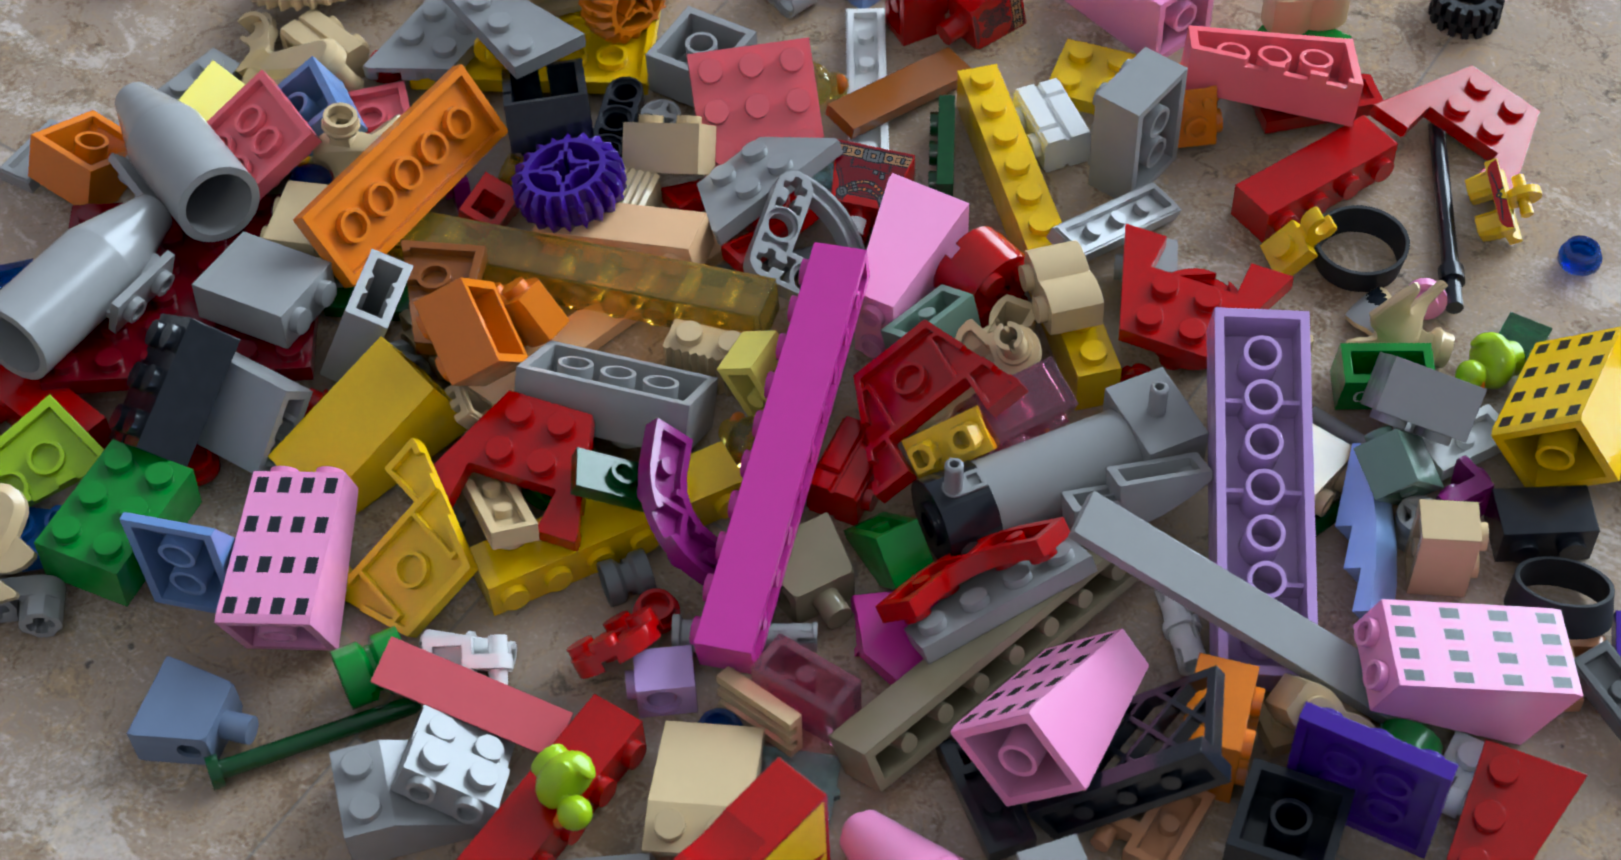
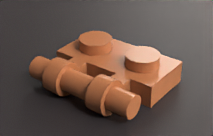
(1161, 833)

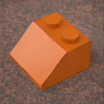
(74, 159)

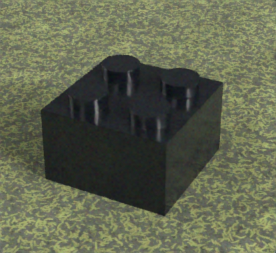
(1288, 816)

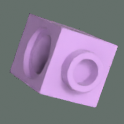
(663, 681)

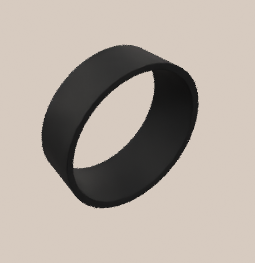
(1373, 222)
(1579, 620)

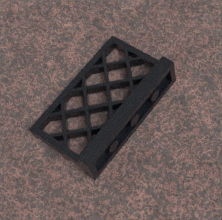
(1150, 780)

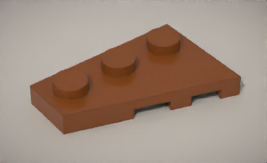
(435, 267)

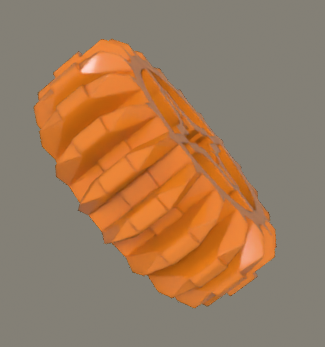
(619, 19)

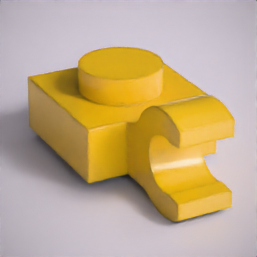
(1294, 243)

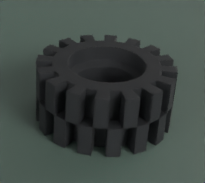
(1465, 18)

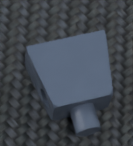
(189, 716)

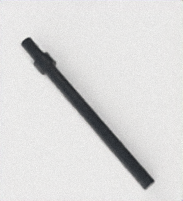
(1450, 270)

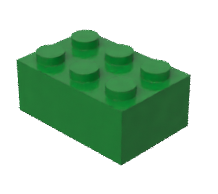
(85, 537)

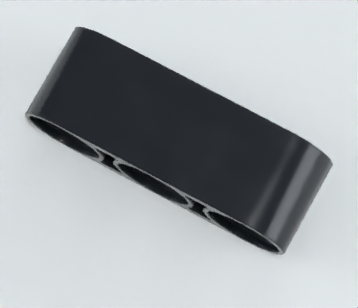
(620, 104)

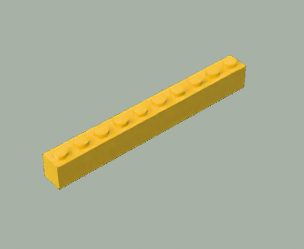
(1028, 216)

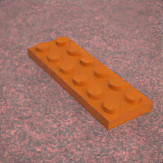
(401, 175)

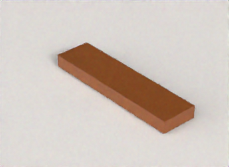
(896, 93)

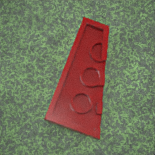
(1512, 805)

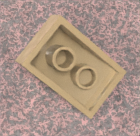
(695, 779)

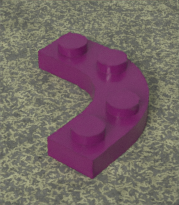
(666, 502)

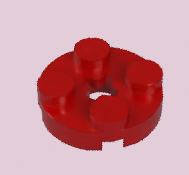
(622, 640)

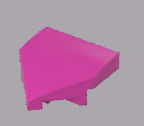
(879, 643)

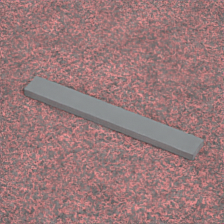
(1222, 599)

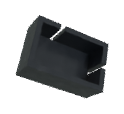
(537, 119)
(173, 387)

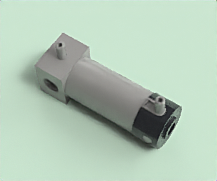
(1024, 482)

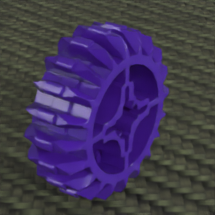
(569, 182)

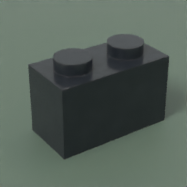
(1541, 523)

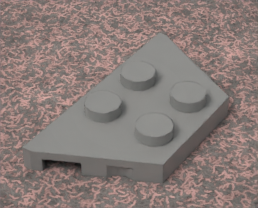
(424, 45)
(739, 187)

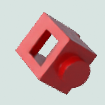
(490, 198)

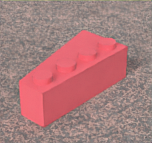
(1277, 71)

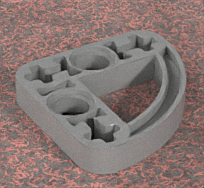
(780, 250)

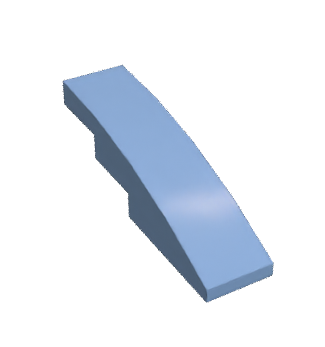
(1371, 537)

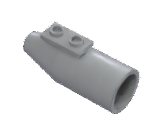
(182, 164)
(82, 279)

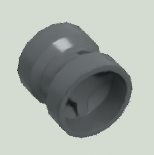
(630, 576)

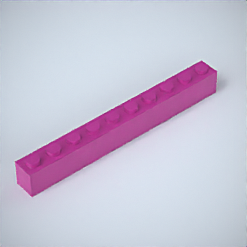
(782, 461)

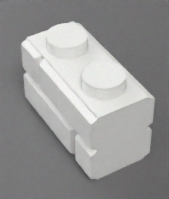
(1052, 125)

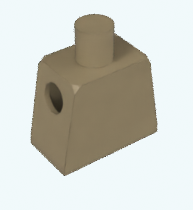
(818, 575)

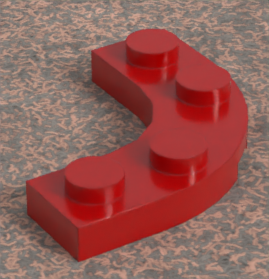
(942, 578)

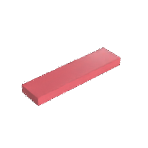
(470, 696)

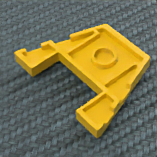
(421, 556)

